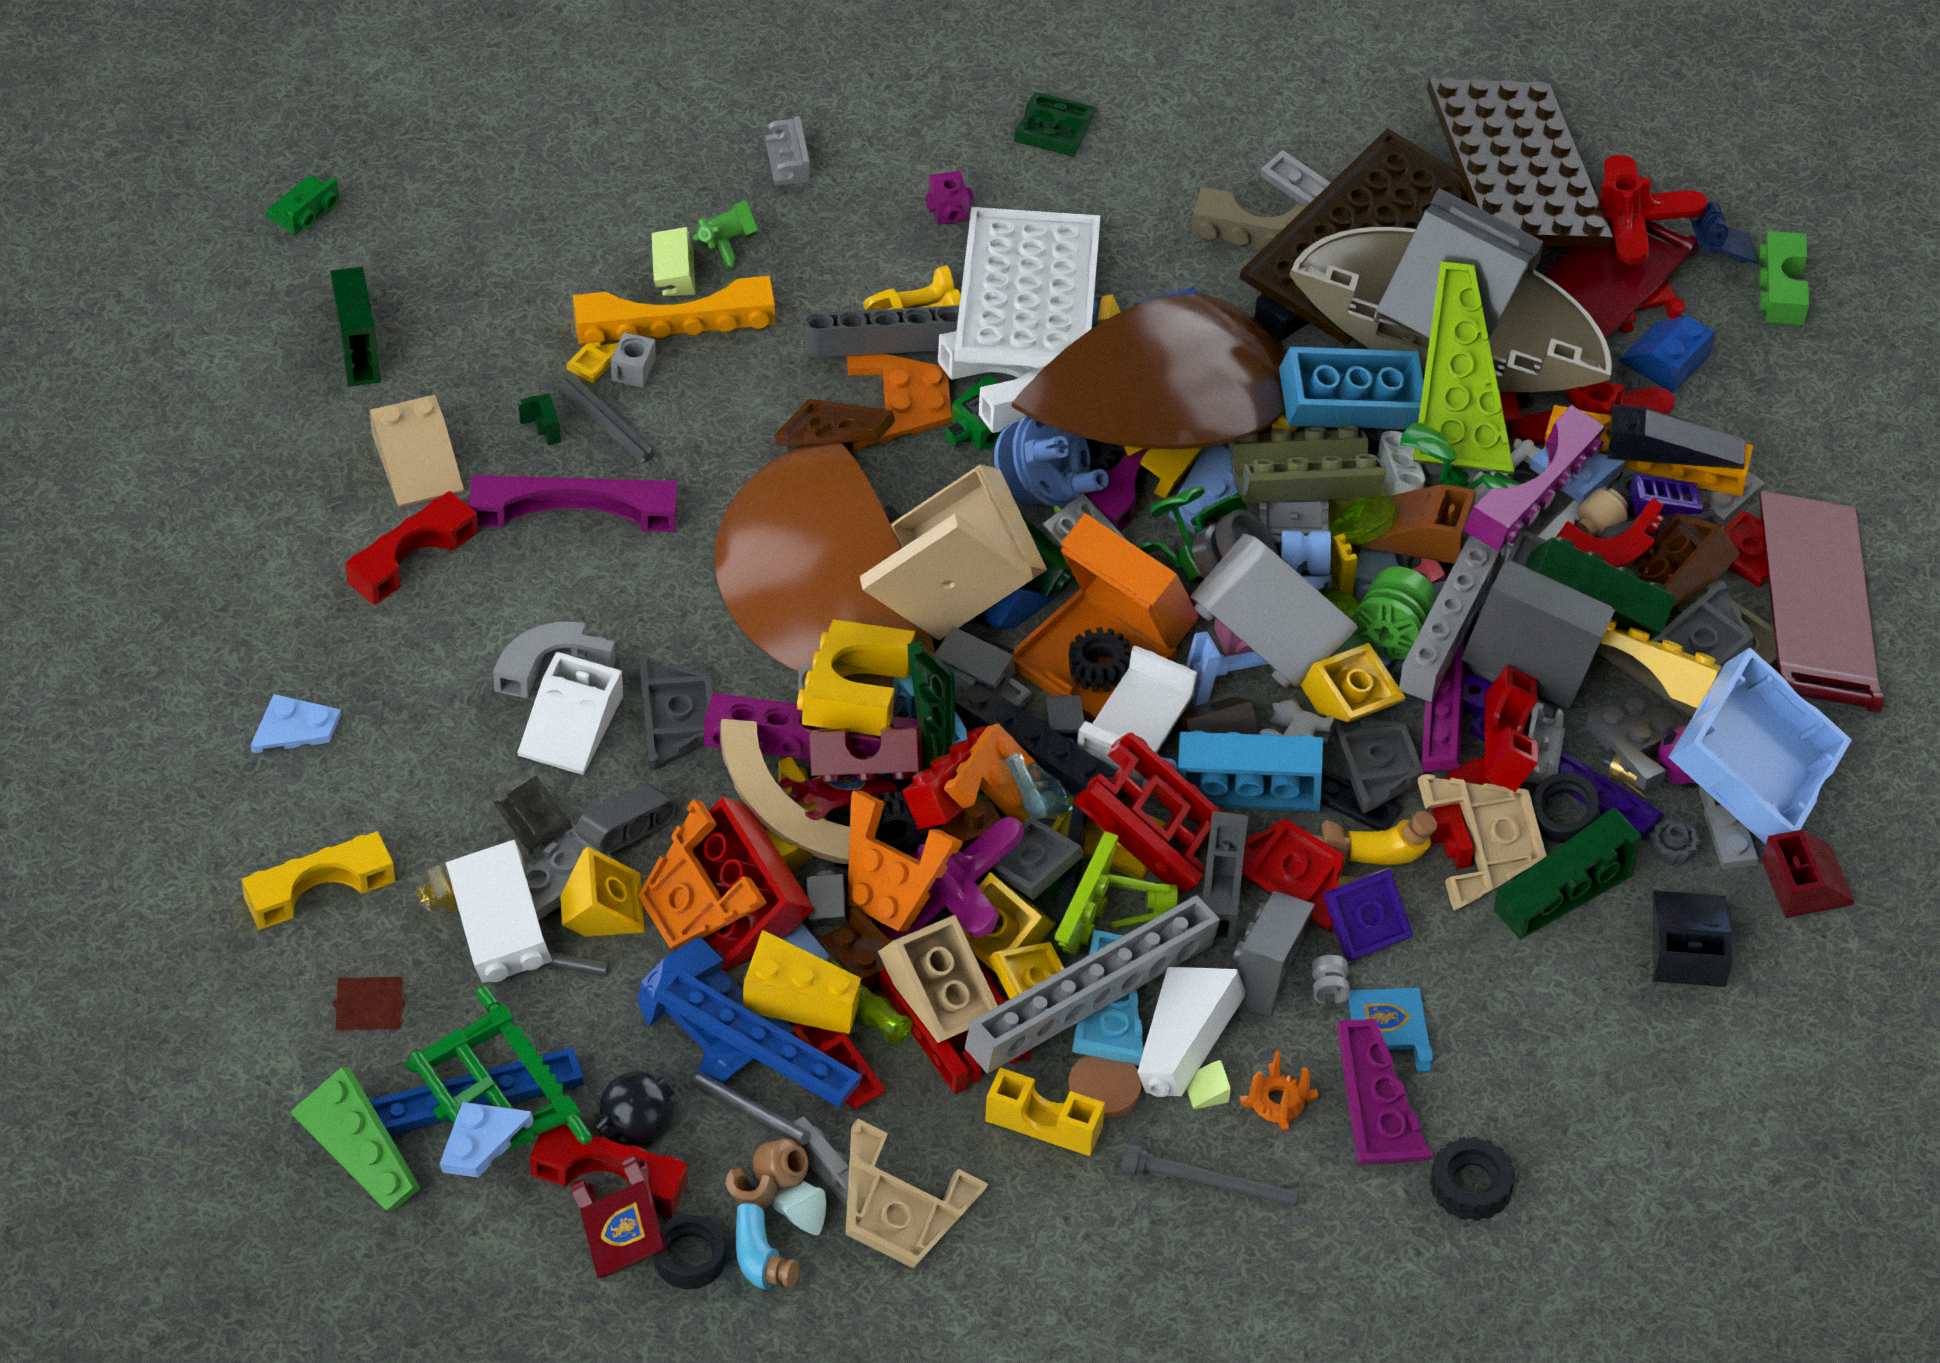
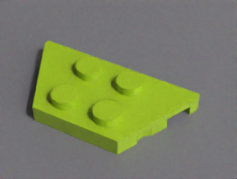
(1088, 899)

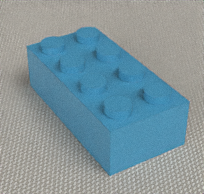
(1351, 387)
(1254, 769)

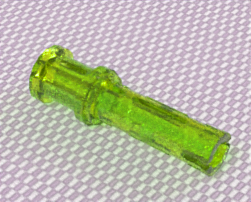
(878, 1013)

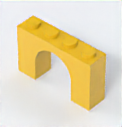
(849, 650)

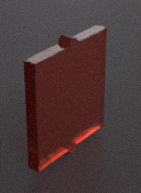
(369, 1003)

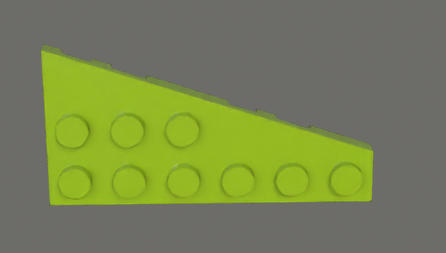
(1460, 377)

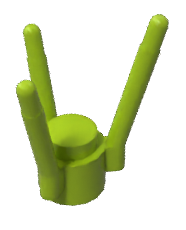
(1158, 897)

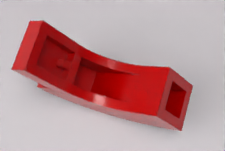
(1626, 548)
(1450, 824)

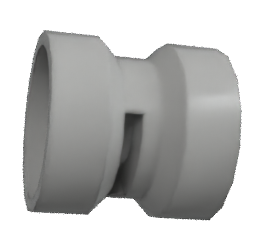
(1330, 978)

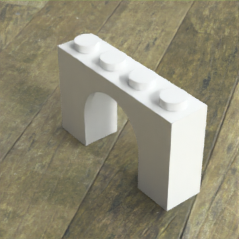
(994, 399)

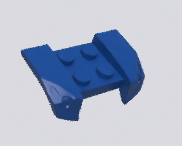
(700, 961)

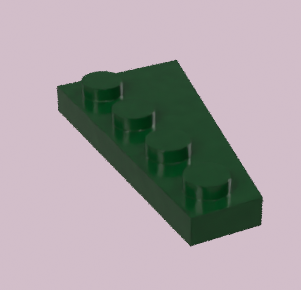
(934, 702)

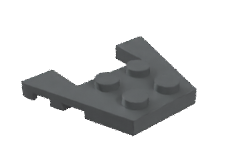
(1635, 732)

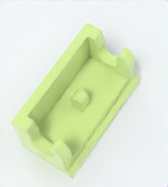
(674, 261)

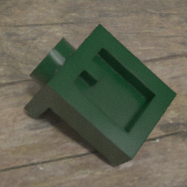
(542, 412)

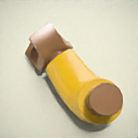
(1390, 847)

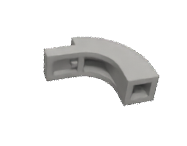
(534, 650)

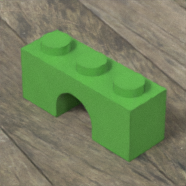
(1783, 298)

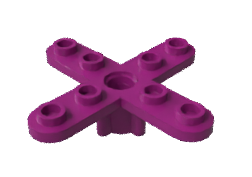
(958, 885)

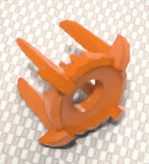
(1293, 1097)

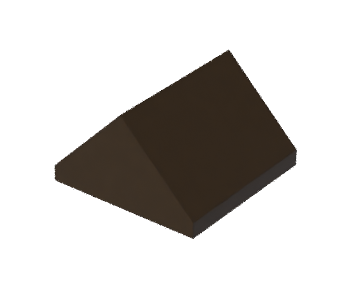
(1223, 716)

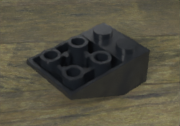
(1691, 939)

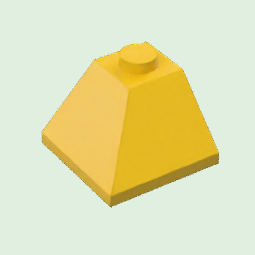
(1351, 685)
(602, 897)
(1017, 925)

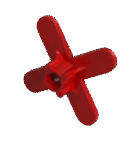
(1629, 204)
(1597, 399)

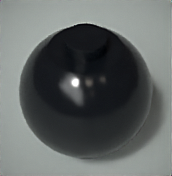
(635, 1109)

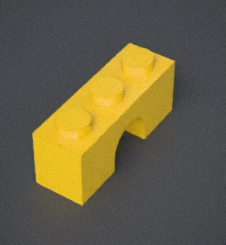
(1018, 1107)

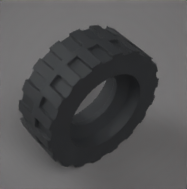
(1479, 1153)

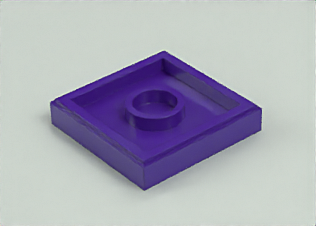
(1367, 914)

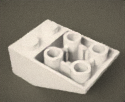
(571, 713)

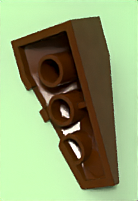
(1688, 556)

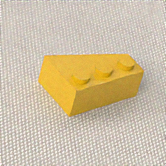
(799, 987)

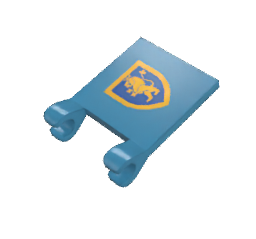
(1399, 1019)

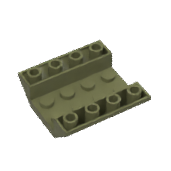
(1306, 465)

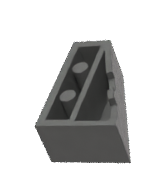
(1271, 948)

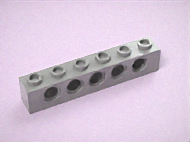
(1450, 618)

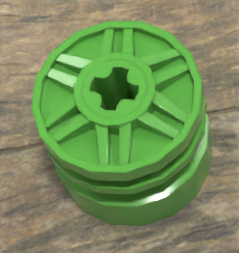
(1394, 611)

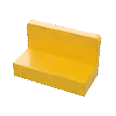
(1169, 466)

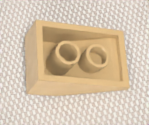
(415, 450)
(939, 977)

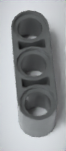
(626, 818)

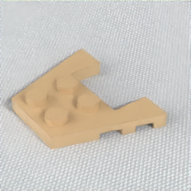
(1499, 827)
(893, 1213)

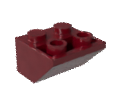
(1804, 874)

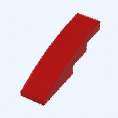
(842, 1050)

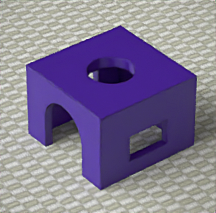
(1475, 702)

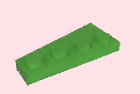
(352, 1132)

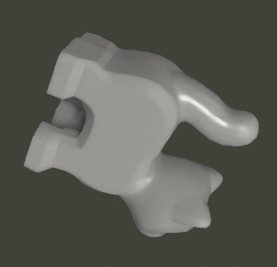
(1299, 722)

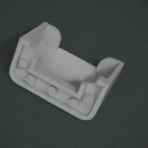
(1272, 610)

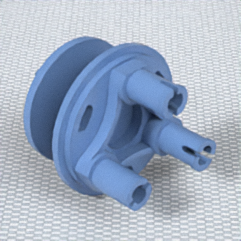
(1045, 464)

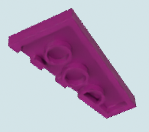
(1377, 1103)

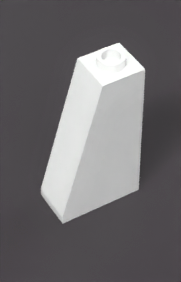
(1186, 1025)

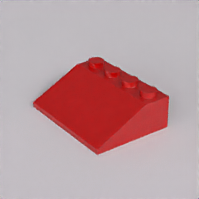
(740, 849)

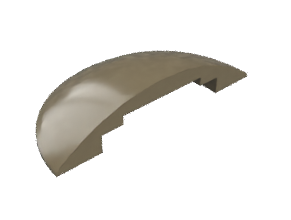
(1538, 346)

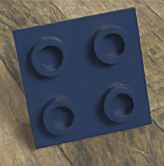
(1716, 236)

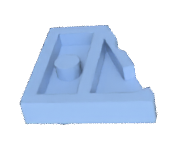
(481, 1136)

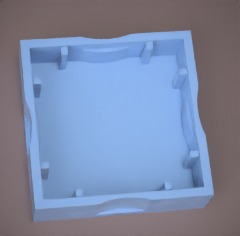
(1759, 747)

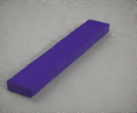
(1636, 811)

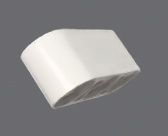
(1401, 471)

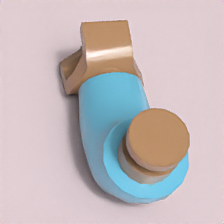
(754, 1255)

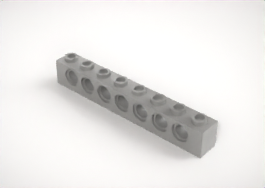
(1091, 984)

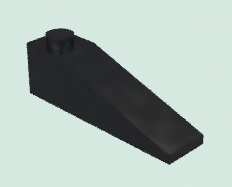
(1658, 437)

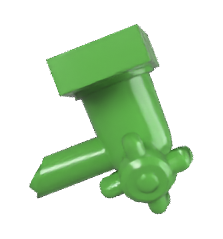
(726, 226)

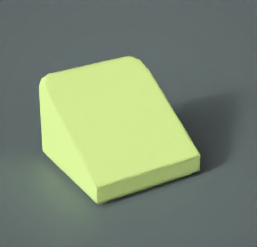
(1209, 1086)

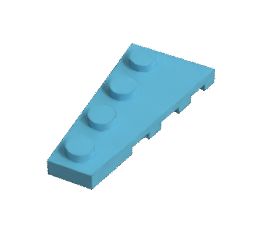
(1115, 1029)

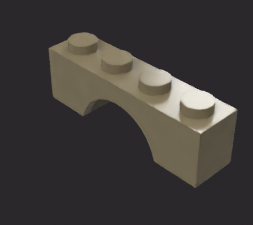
(1223, 219)

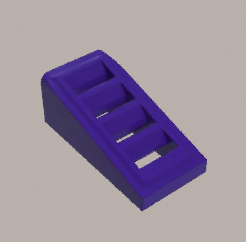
(1646, 486)

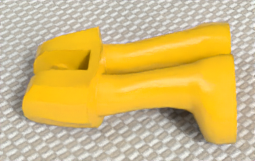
(938, 293)

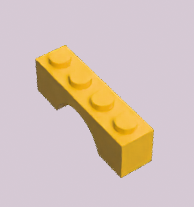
(357, 863)

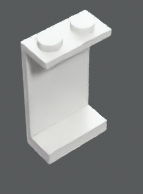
(1144, 703)
(498, 912)

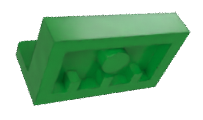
(304, 204)

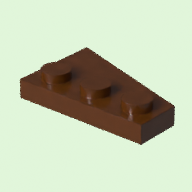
(834, 423)

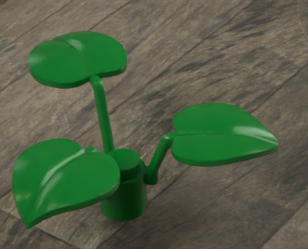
(1436, 445)
(1186, 558)

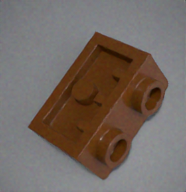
(857, 946)

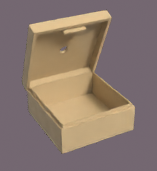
(956, 554)

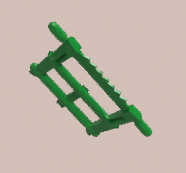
(460, 1043)

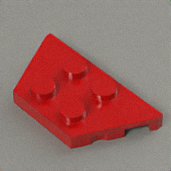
(1293, 864)

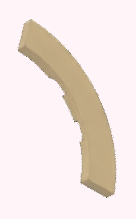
(770, 802)

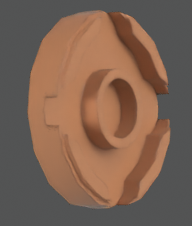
(1108, 1082)

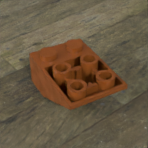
(1428, 523)

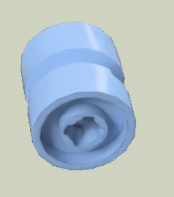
(1307, 552)

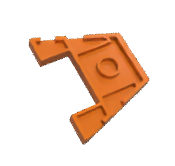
(912, 389)
(991, 774)
(885, 880)
(683, 896)

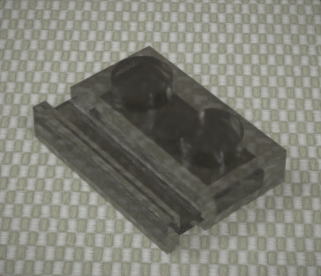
(533, 814)

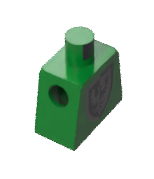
(967, 422)

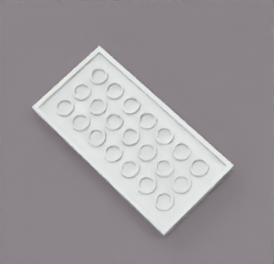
(1025, 285)

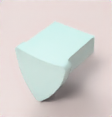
(802, 1206)

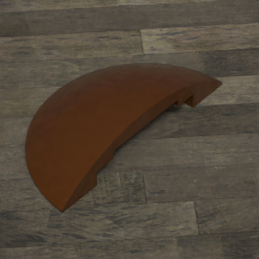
(1163, 377)

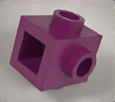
(949, 197)

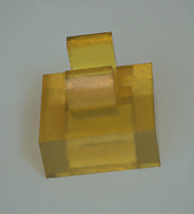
(438, 892)

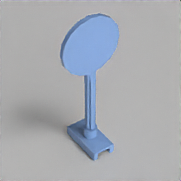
(1209, 663)

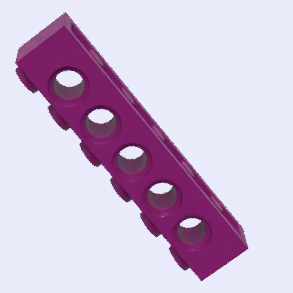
(778, 726)

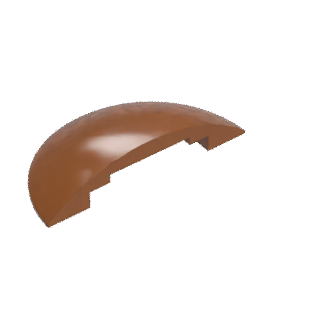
(797, 553)

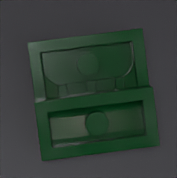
(1056, 114)

